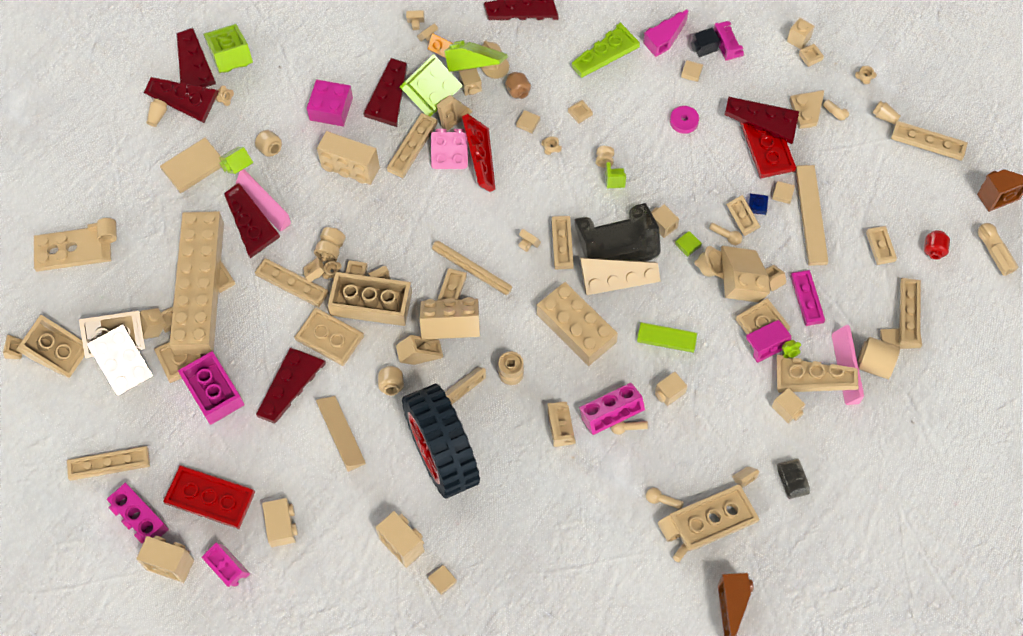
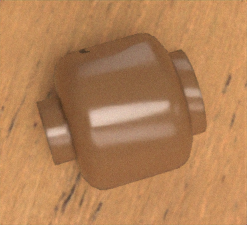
(518, 85)

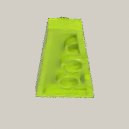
(612, 47)

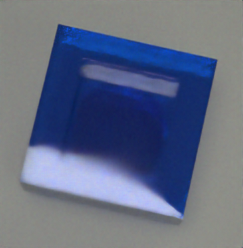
(758, 203)

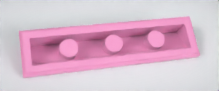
(264, 201)
(846, 356)

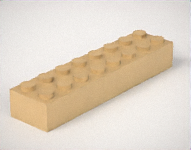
(197, 283)

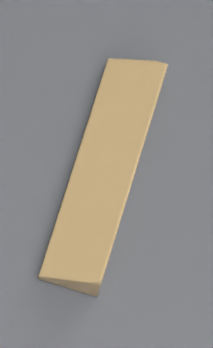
(466, 384)
(341, 433)

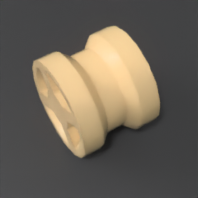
(604, 155)

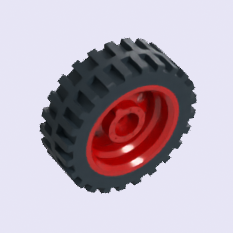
(441, 440)

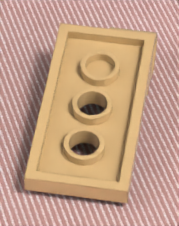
(92, 246)
(695, 525)

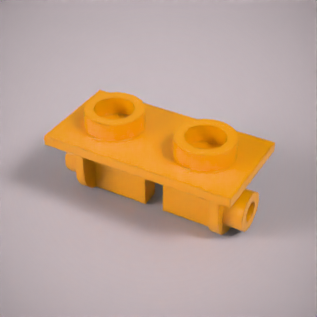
(438, 45)

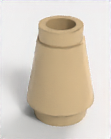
(156, 112)
(886, 112)

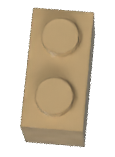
(279, 522)

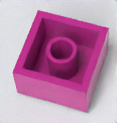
(329, 102)

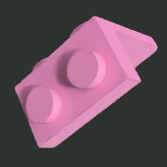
(449, 149)

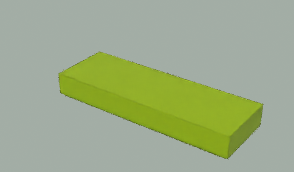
(667, 337)

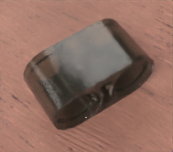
(793, 478)

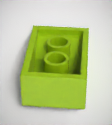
(228, 48)
(471, 55)

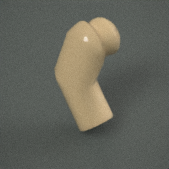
(835, 110)

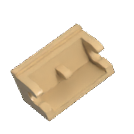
(560, 424)

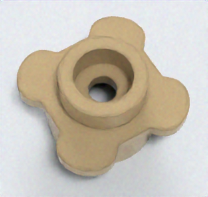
(865, 70)
(221, 95)
(551, 141)
(331, 265)

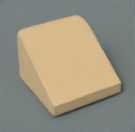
(776, 277)
(746, 476)

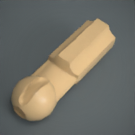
(997, 249)

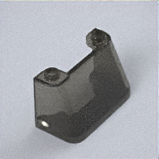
(623, 240)

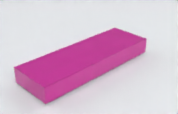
(807, 298)

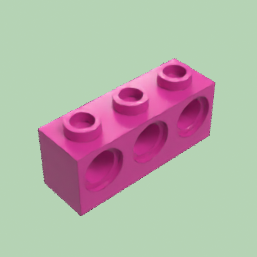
(612, 408)
(134, 505)

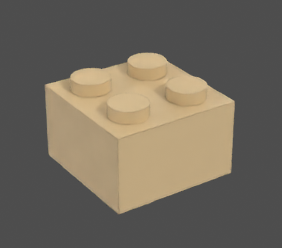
(400, 538)
(165, 559)

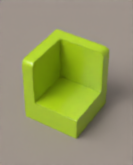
(615, 177)

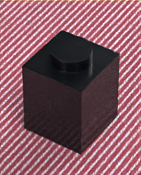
(705, 42)

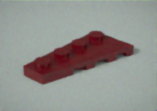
(520, 9)
(192, 61)
(189, 99)
(773, 119)
(288, 383)

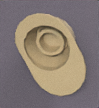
(495, 71)
(710, 262)

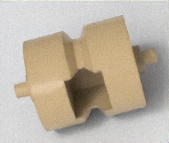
(329, 245)

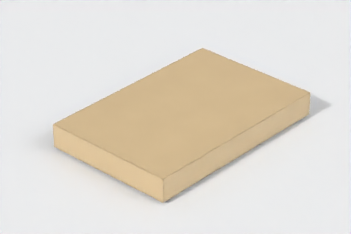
(192, 165)
(329, 336)

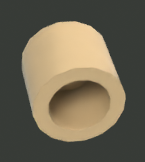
(878, 357)

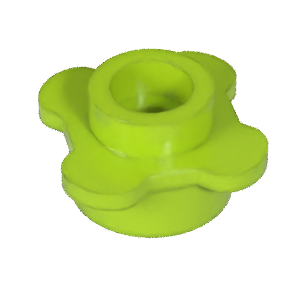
(791, 349)

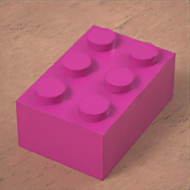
(211, 388)

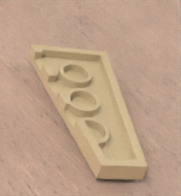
(611, 275)

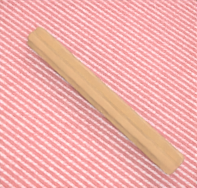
(472, 267)

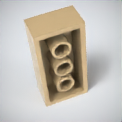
(370, 298)
(577, 323)

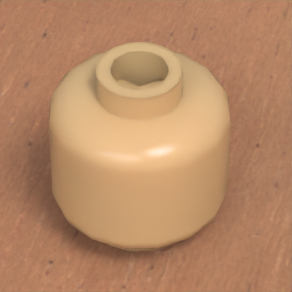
(268, 143)
(390, 380)

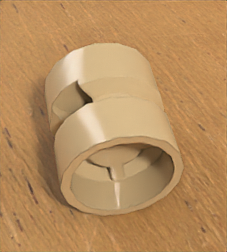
(511, 368)

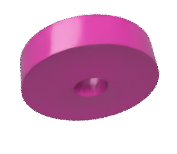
(687, 113)

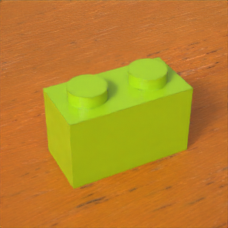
(235, 160)

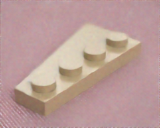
(809, 376)

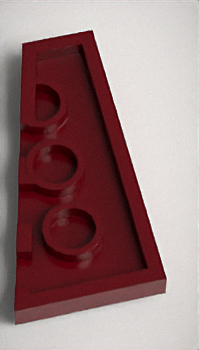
(387, 97)
(251, 222)

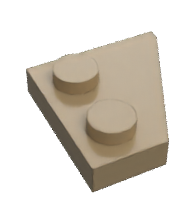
(809, 106)
(451, 112)

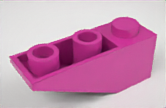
(663, 35)

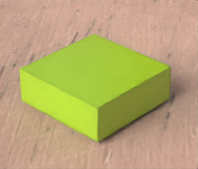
(688, 243)

